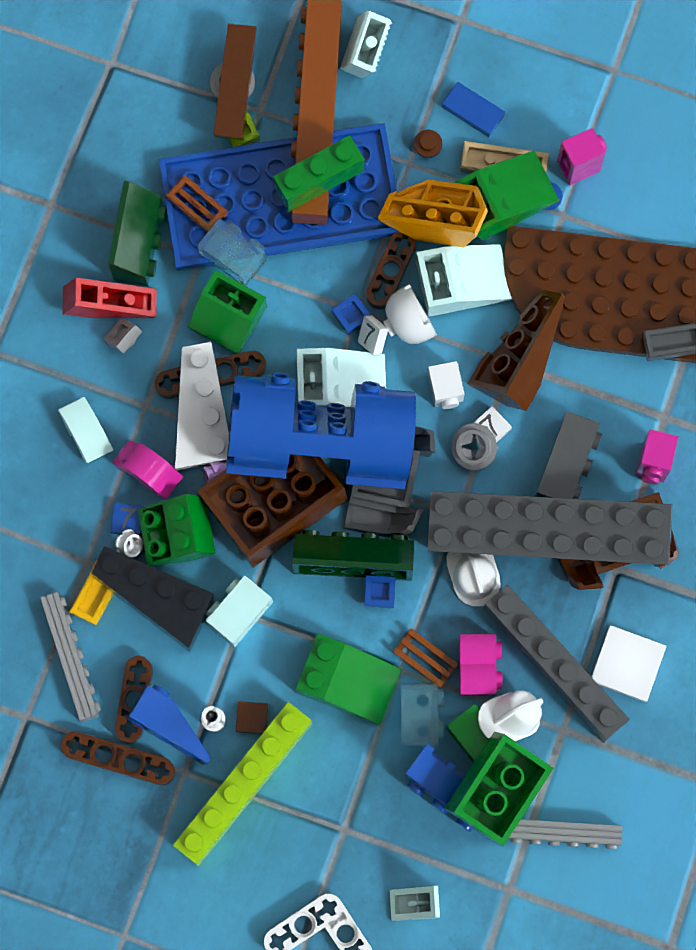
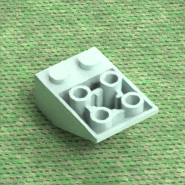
(462, 277)
(331, 374)

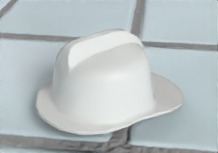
(473, 577)
(512, 714)

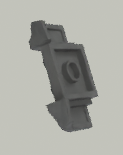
(387, 509)

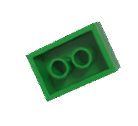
(499, 788)

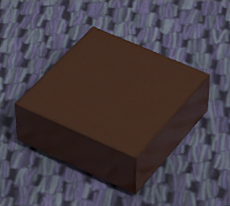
(251, 717)

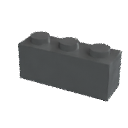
(569, 458)

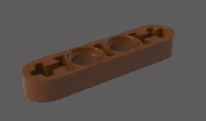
(229, 360)
(116, 763)

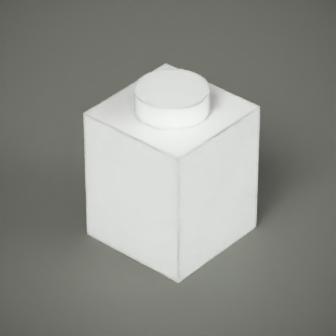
(446, 385)

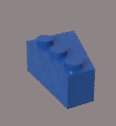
(435, 778)

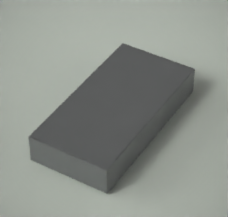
(670, 342)

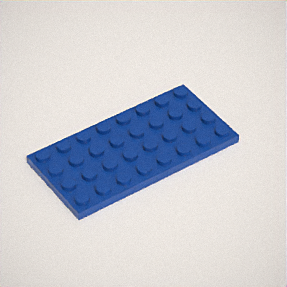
(244, 185)

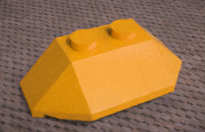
(436, 212)

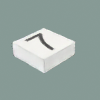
(372, 335)
(495, 423)

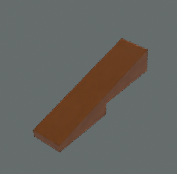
(235, 82)

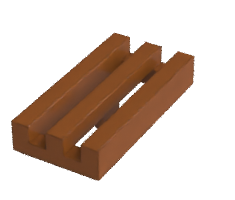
(222, 212)
(434, 650)

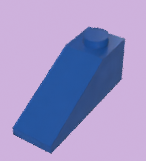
(164, 720)

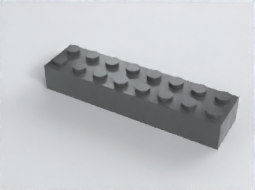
(550, 527)

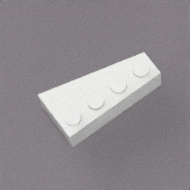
(201, 411)

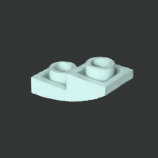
(85, 430)

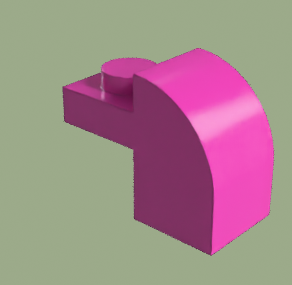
(148, 468)

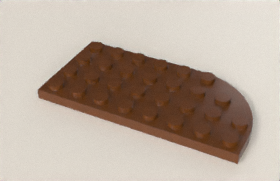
(608, 286)

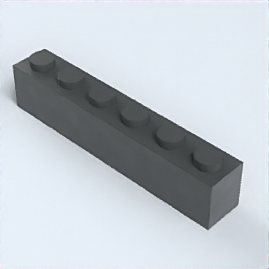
(555, 663)

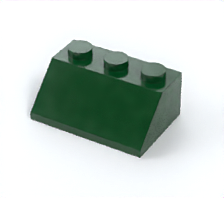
(136, 235)

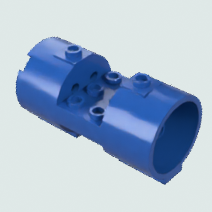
(371, 434)

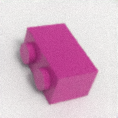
(581, 156)
(656, 457)

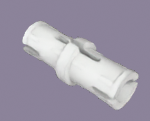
(210, 712)

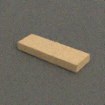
(482, 155)

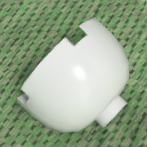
(408, 317)

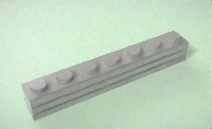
(70, 656)
(567, 833)

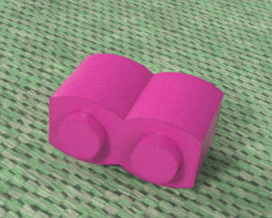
(478, 665)

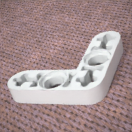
(331, 924)

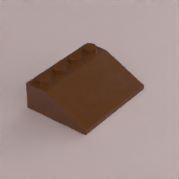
(269, 511)

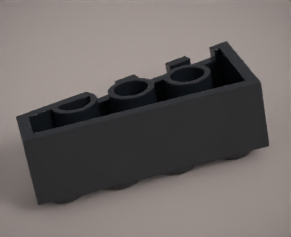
(158, 596)

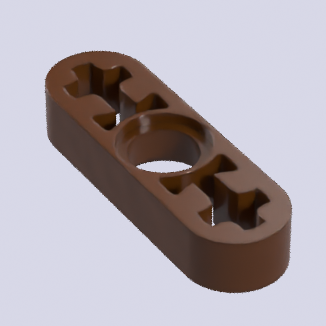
(376, 284)
(145, 678)

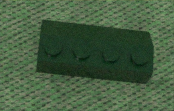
(353, 556)

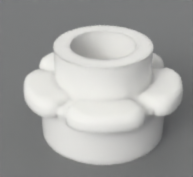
(129, 543)

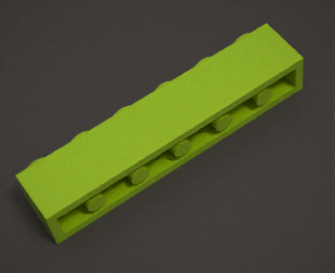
(243, 784)

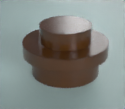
(428, 143)

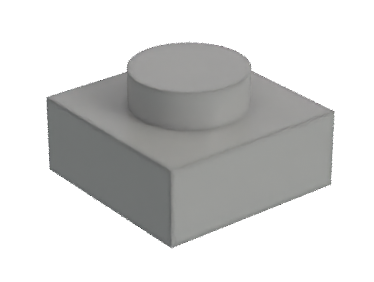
(122, 335)

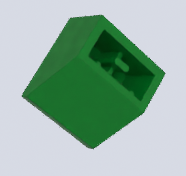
(227, 312)
(176, 530)

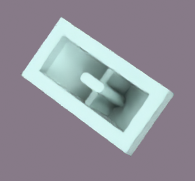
(414, 903)

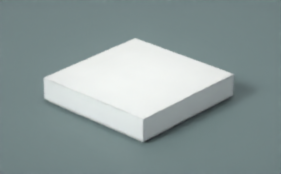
(628, 663)

